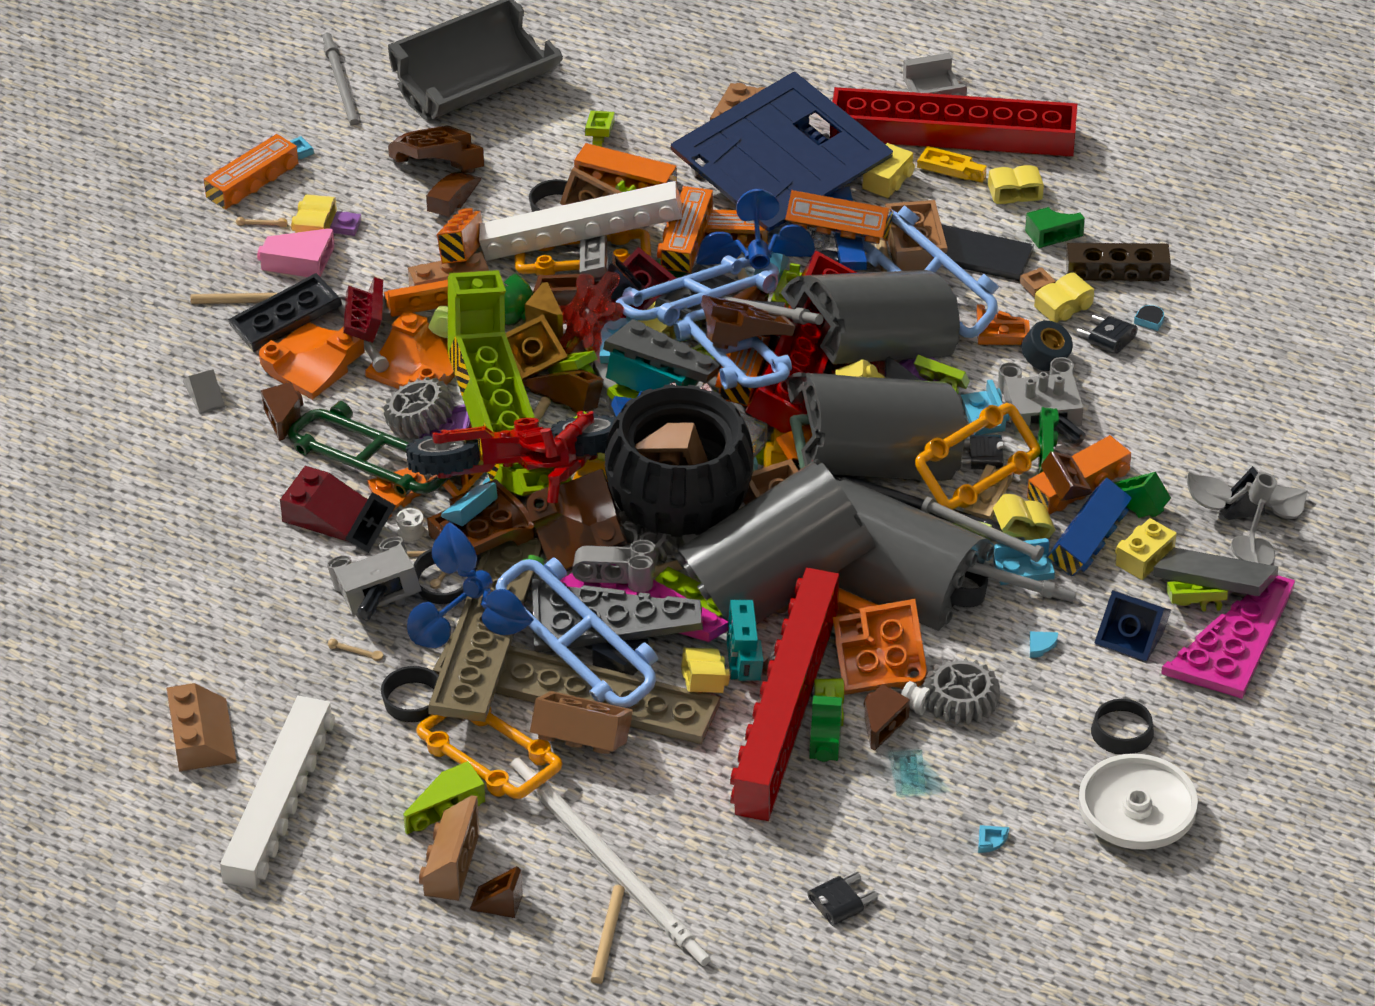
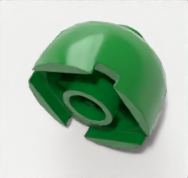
(515, 298)

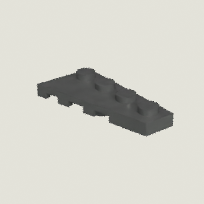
(662, 351)

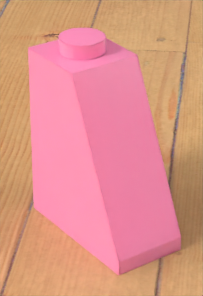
(297, 252)

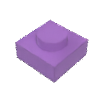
(345, 223)

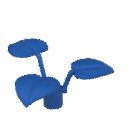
(756, 206)
(503, 609)

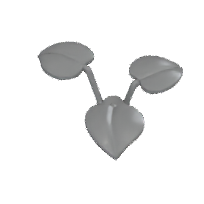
(1283, 501)

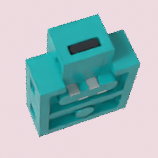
(743, 646)

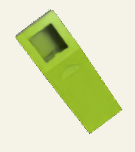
(444, 792)

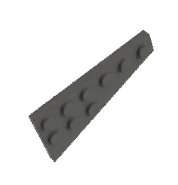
(624, 613)

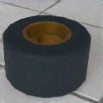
(1045, 343)

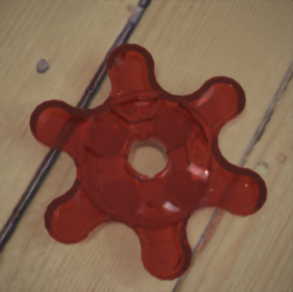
(601, 310)

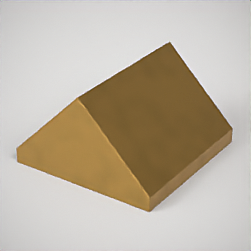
(545, 304)
(535, 347)

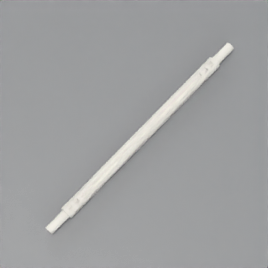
(614, 865)

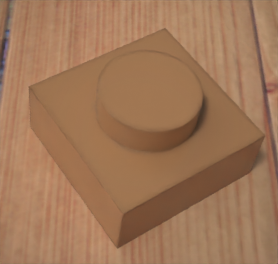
(1035, 280)

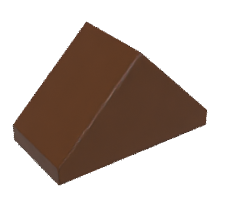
(500, 895)

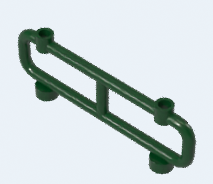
(341, 415)

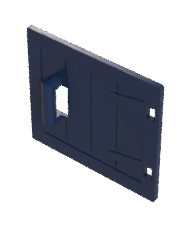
(775, 148)

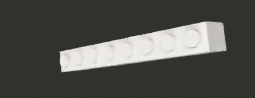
(580, 220)
(277, 793)

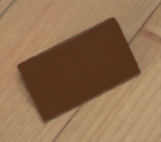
(1065, 476)

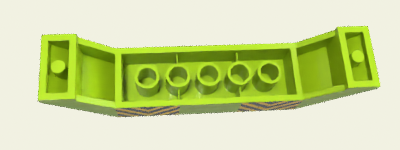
(488, 368)

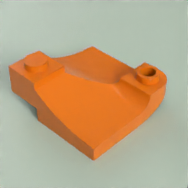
(413, 353)
(311, 358)
(880, 647)

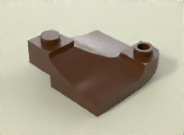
(439, 142)
(735, 321)
(580, 518)
(499, 522)

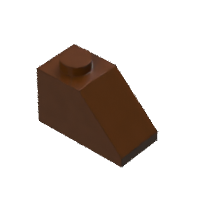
(282, 407)
(884, 714)

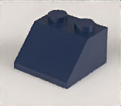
(1132, 625)

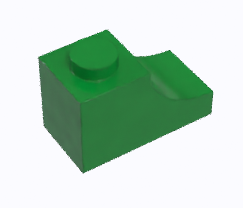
(1050, 227)
(1147, 494)
(825, 728)

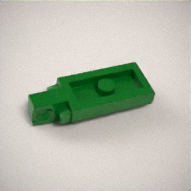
(1047, 436)

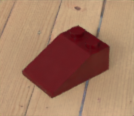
(648, 273)
(321, 503)

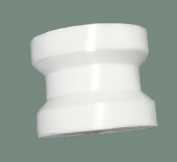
(410, 524)
(917, 697)

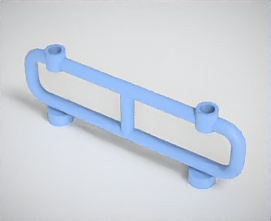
(983, 287)
(670, 312)
(731, 373)
(641, 658)

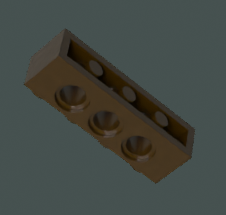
(1119, 261)

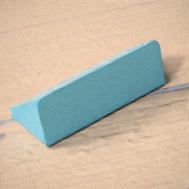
(471, 504)

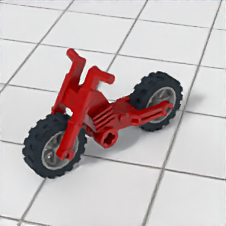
(563, 446)

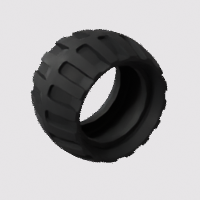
(672, 496)

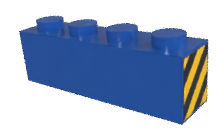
(1089, 527)

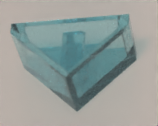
(907, 771)

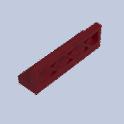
(366, 307)

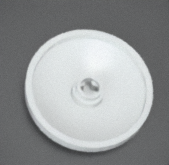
(1138, 801)

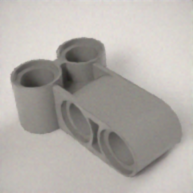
(633, 565)

